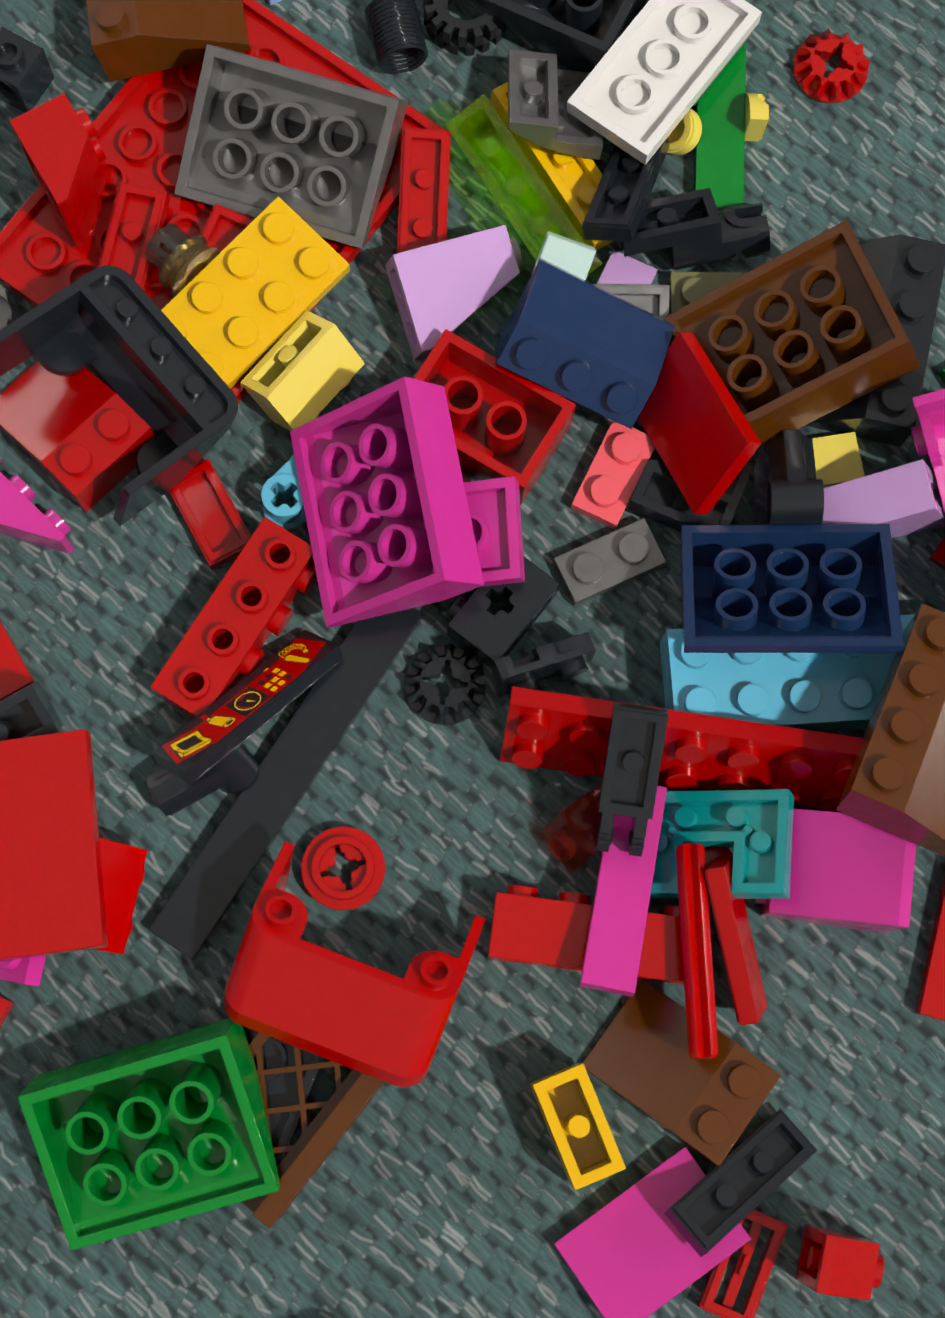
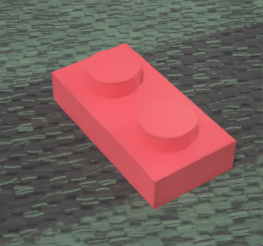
(613, 475)

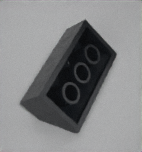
(912, 280)

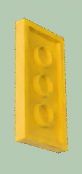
(255, 291)

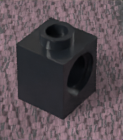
(23, 71)

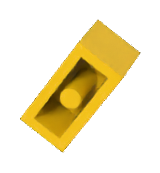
(577, 1126)

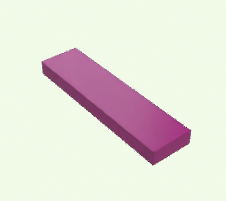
(621, 907)

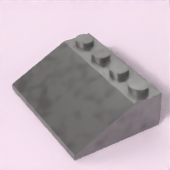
(289, 135)

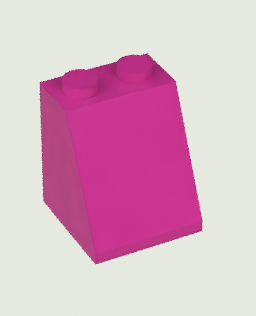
(846, 875)

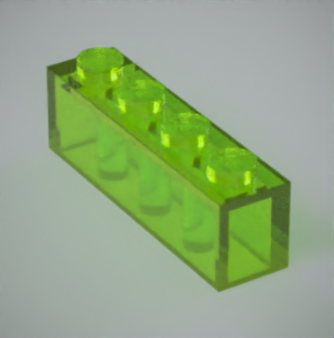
(512, 176)

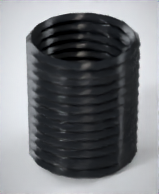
(396, 27)

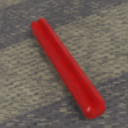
(696, 951)

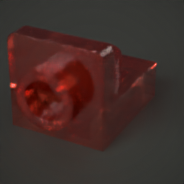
(574, 831)

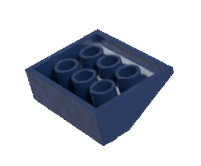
(789, 589)

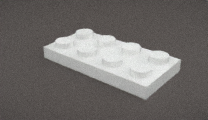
(660, 70)

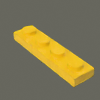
(570, 176)

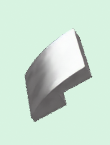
(539, 105)

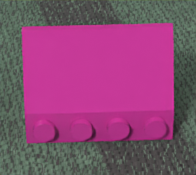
(386, 503)

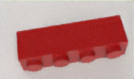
(556, 934)

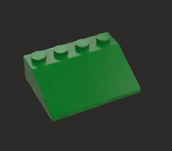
(152, 1133)

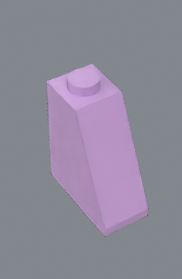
(449, 282)
(898, 496)

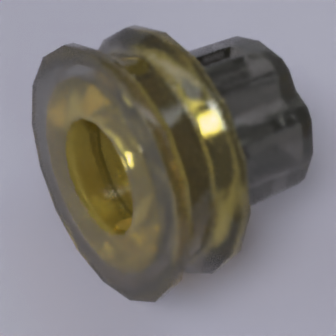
(180, 257)

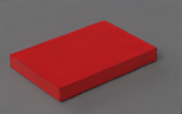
(697, 425)

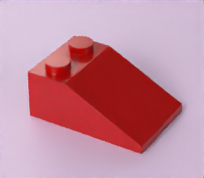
(74, 430)

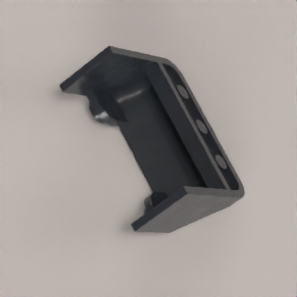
(144, 359)

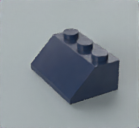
(584, 343)

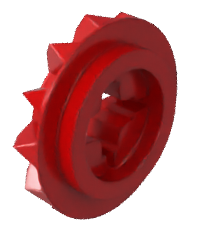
(844, 81)
(321, 857)

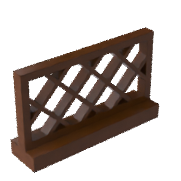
(317, 1138)

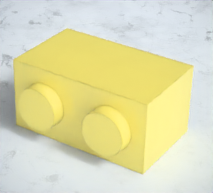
(303, 372)

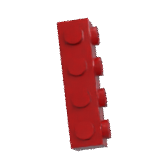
(238, 620)

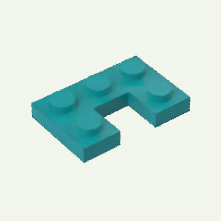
(749, 820)

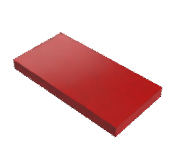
(49, 847)

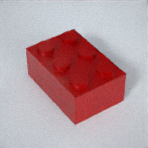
(497, 416)

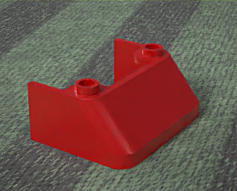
(335, 1002)

